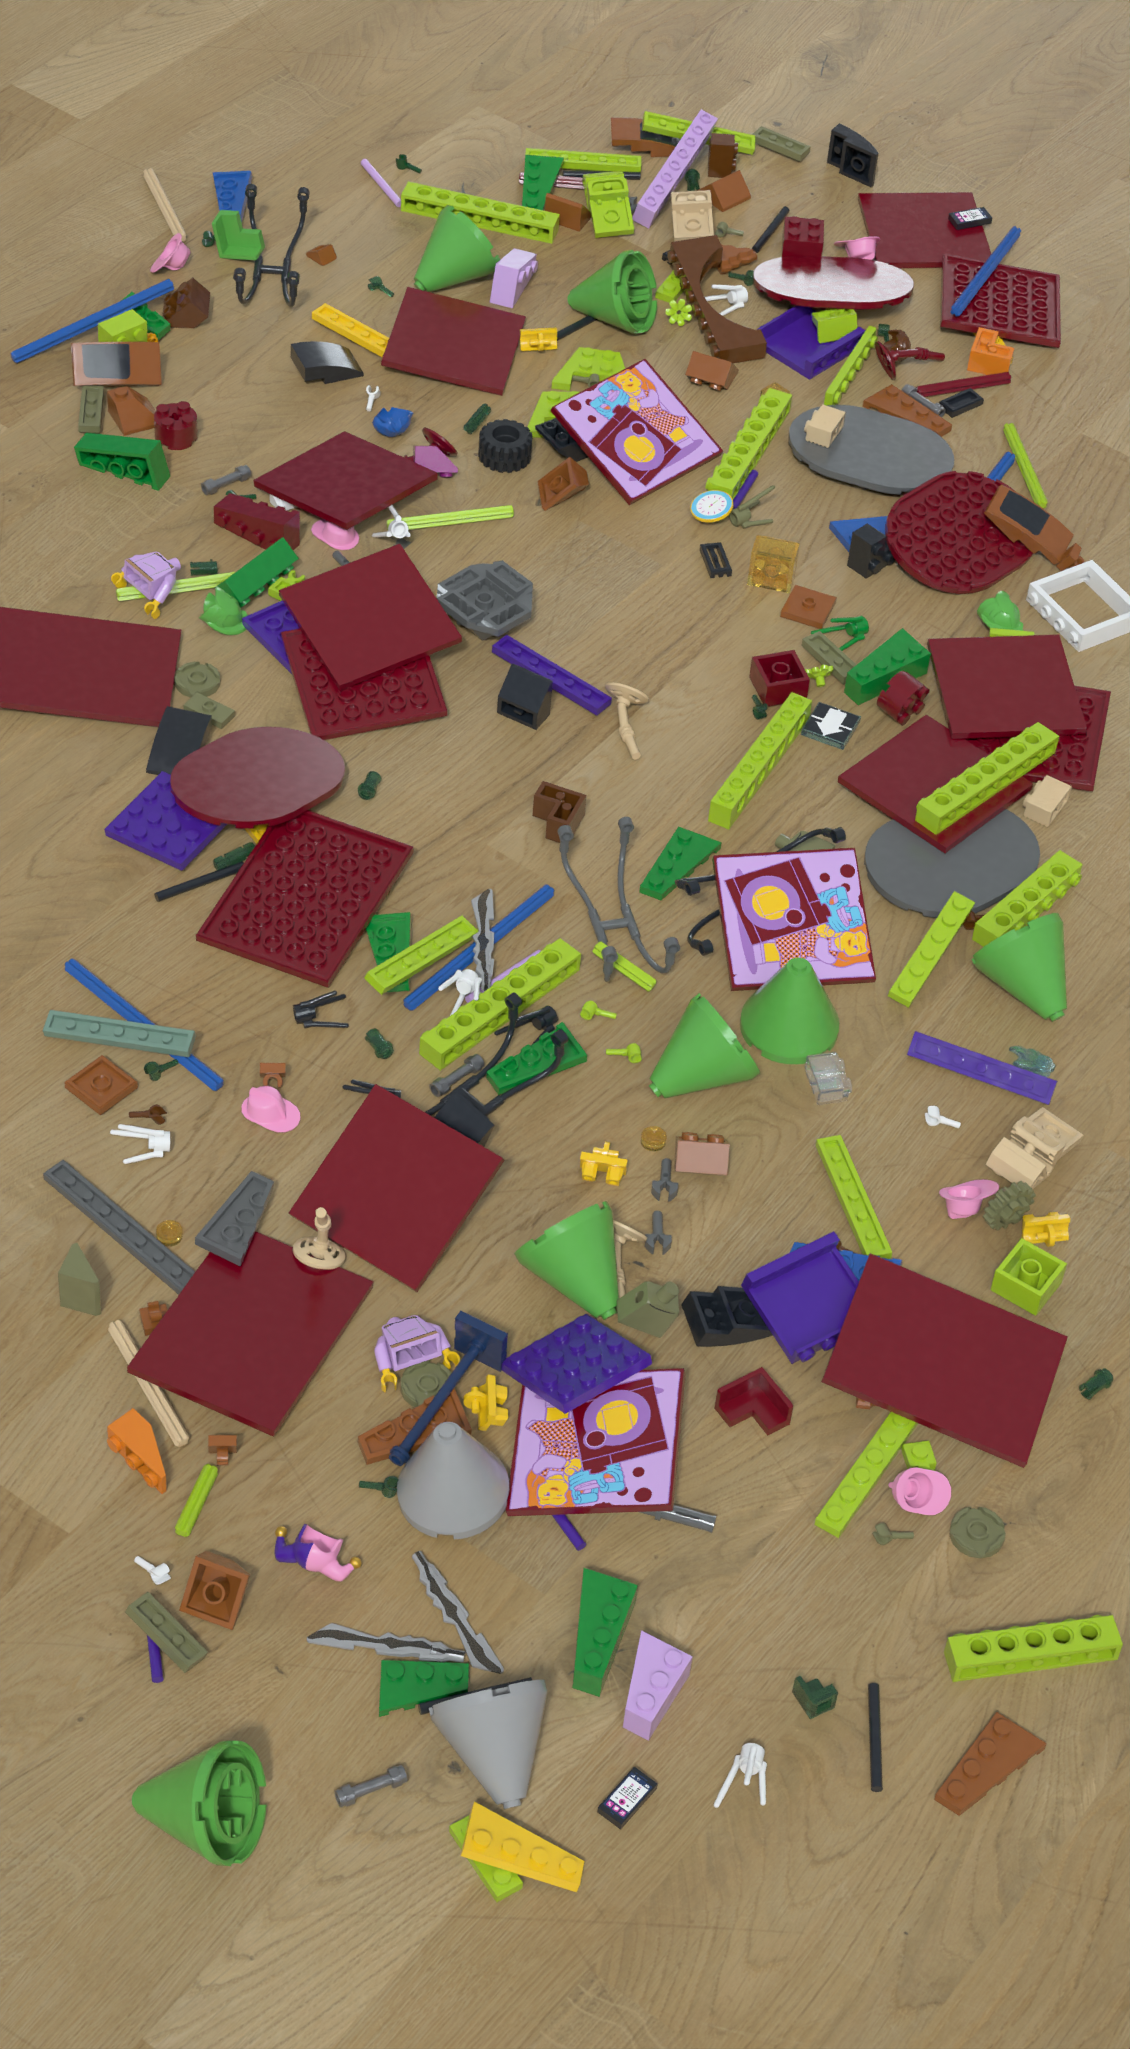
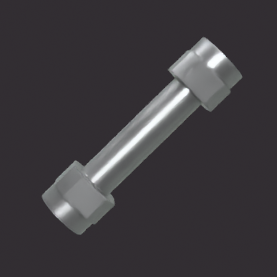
(912, 392)
(210, 486)
(471, 1065)
(346, 1794)

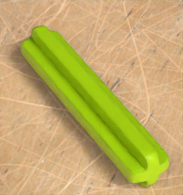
(628, 969)
(196, 1500)

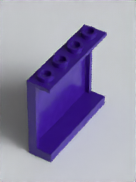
(795, 343)
(804, 1297)

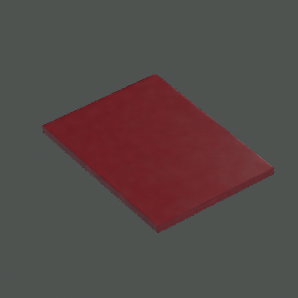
(86, 666)
(305, 896)
(251, 1333)
(945, 1360)

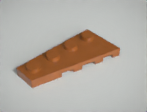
(379, 1440)
(987, 1763)

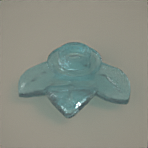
(1033, 1060)

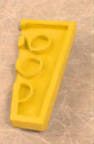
(512, 1848)

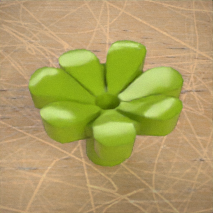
(683, 315)
(819, 674)

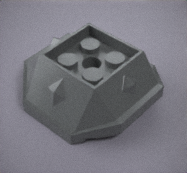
(487, 598)

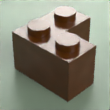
(722, 155)
(559, 808)

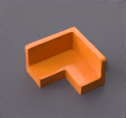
(987, 356)

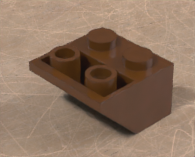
(187, 305)

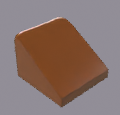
(322, 254)

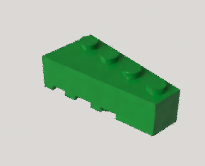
(124, 457)
(874, 672)
(602, 1620)

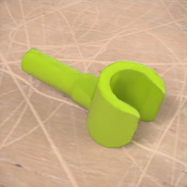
(591, 1008)
(632, 1051)

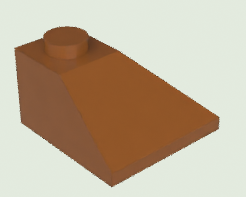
(130, 410)
(562, 483)
(215, 1589)

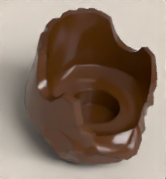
(899, 341)

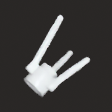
(737, 295)
(396, 528)
(466, 983)
(157, 1140)
(750, 1763)

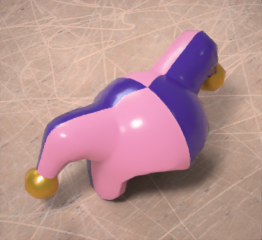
(314, 1553)

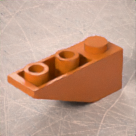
(137, 1444)

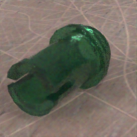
(692, 177)
(206, 568)
(367, 789)
(382, 1048)
(1100, 1380)

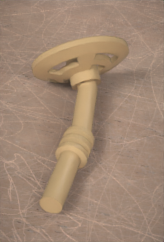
(624, 696)
(621, 1234)
(320, 1246)

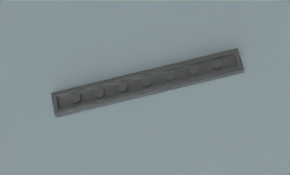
(119, 1225)

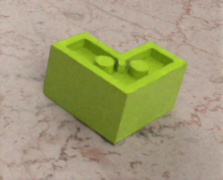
(834, 323)

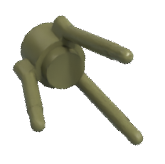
(742, 514)

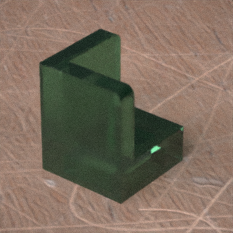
(814, 1697)

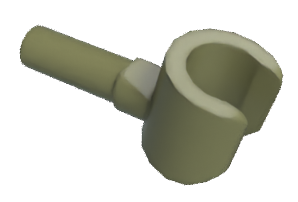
(723, 229)
(592, 380)
(884, 1535)

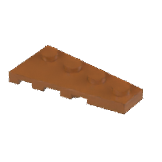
(899, 404)

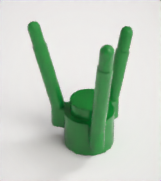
(856, 627)

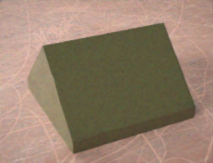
(78, 1283)

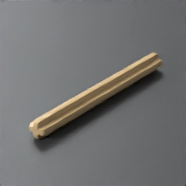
(164, 203)
(153, 1392)

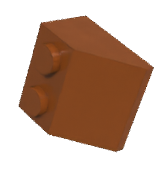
(711, 371)

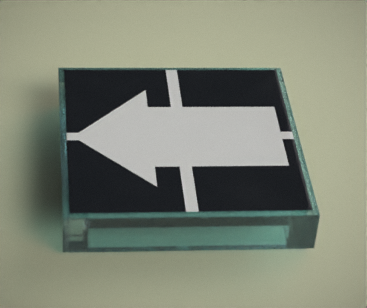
(831, 725)

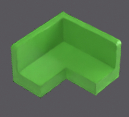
(233, 240)

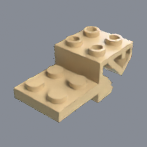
(691, 214)
(1033, 1148)

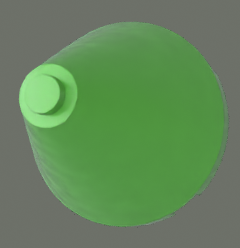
(454, 253)
(619, 293)
(1030, 965)
(790, 1015)
(701, 1054)
(578, 1259)
(209, 1802)

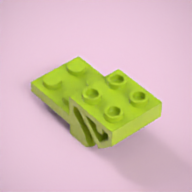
(608, 203)

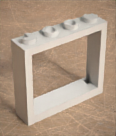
(1063, 623)

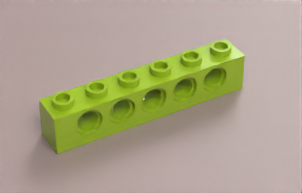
(1029, 898)
(964, 1664)

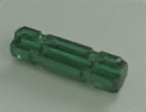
(477, 418)
(233, 856)

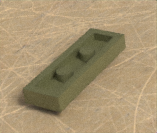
(781, 144)
(91, 409)
(828, 654)
(166, 1632)

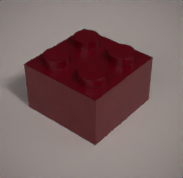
(802, 237)
(778, 676)

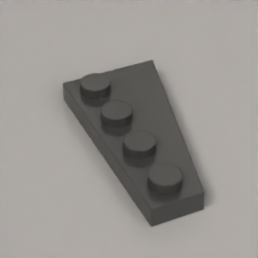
(236, 1221)

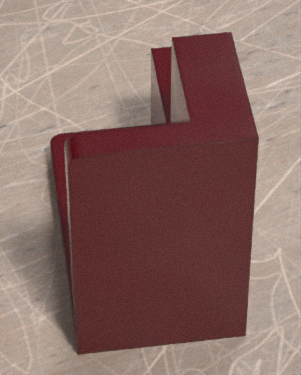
(754, 1397)

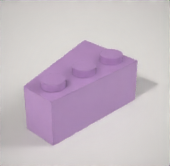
(512, 276)
(655, 1682)

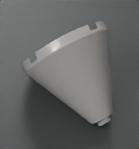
(452, 1485)
(496, 1735)

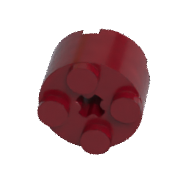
(175, 425)
(903, 697)

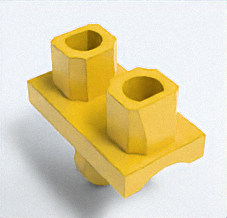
(538, 339)
(603, 1160)
(1045, 1229)
(484, 1400)

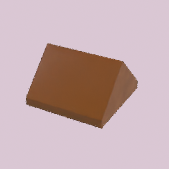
(728, 191)
(571, 213)

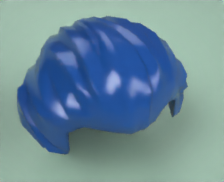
(392, 422)

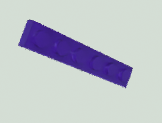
(563, 681)
(982, 1067)

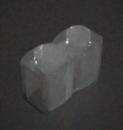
(827, 1078)

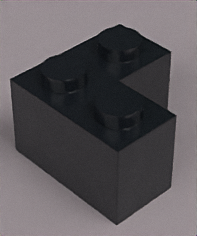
(869, 551)

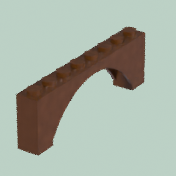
(726, 339)

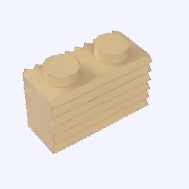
(824, 425)
(1047, 800)

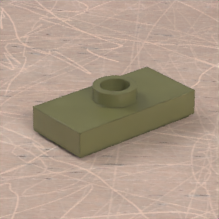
(220, 713)

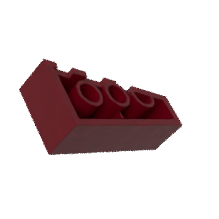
(257, 521)

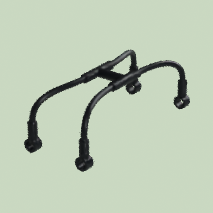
(285, 269)
(692, 886)
(558, 1038)

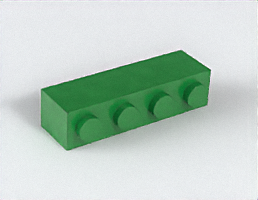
(260, 571)

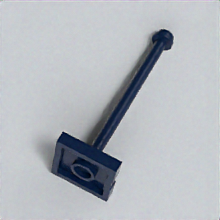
(478, 1342)

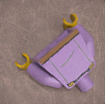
(151, 576)
(409, 1343)

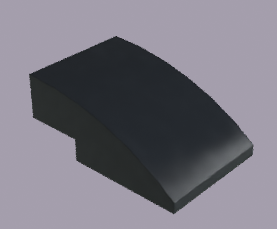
(853, 155)
(324, 362)
(176, 737)
(723, 1317)

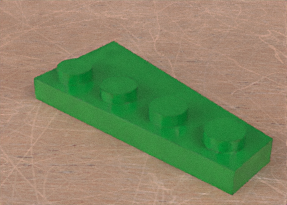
(539, 179)
(677, 861)
(389, 936)
(534, 1060)

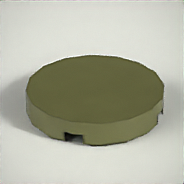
(197, 678)
(423, 1381)
(977, 1532)

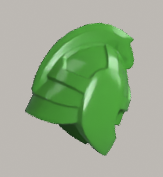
(1000, 612)
(223, 613)

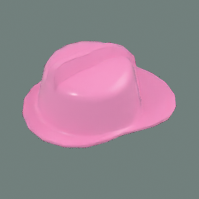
(860, 248)
(173, 256)
(335, 535)
(270, 1110)
(967, 1197)
(921, 1491)

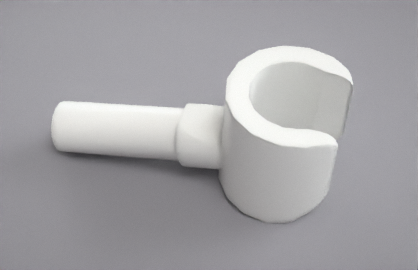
(372, 396)
(933, 1118)
(158, 1574)

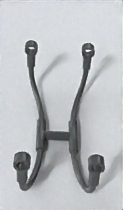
(609, 953)

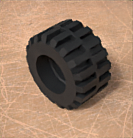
(505, 445)

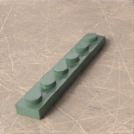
(119, 1033)

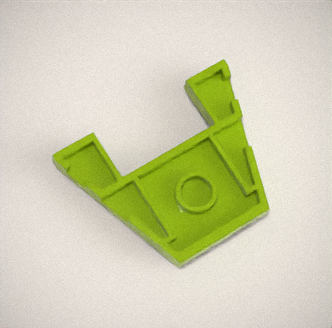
(588, 362)
(543, 409)

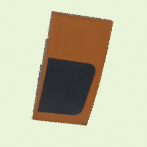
(629, 132)
(116, 364)
(1029, 523)

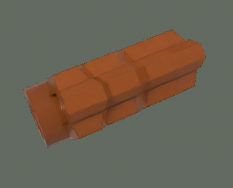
(734, 258)

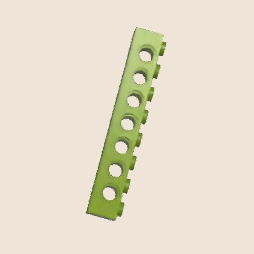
(483, 212)
(751, 442)
(759, 761)
(986, 778)
(489, 1013)

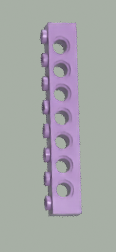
(674, 169)

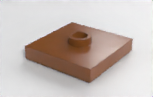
(808, 607)
(101, 1085)

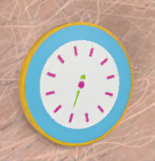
(711, 506)

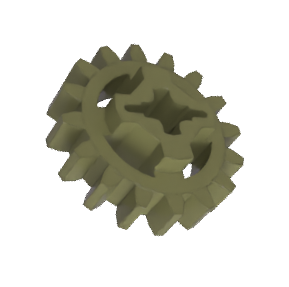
(1009, 1205)

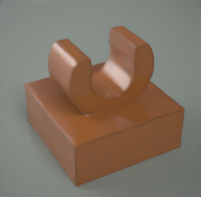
(1071, 558)
(272, 1071)
(151, 1316)
(222, 1446)

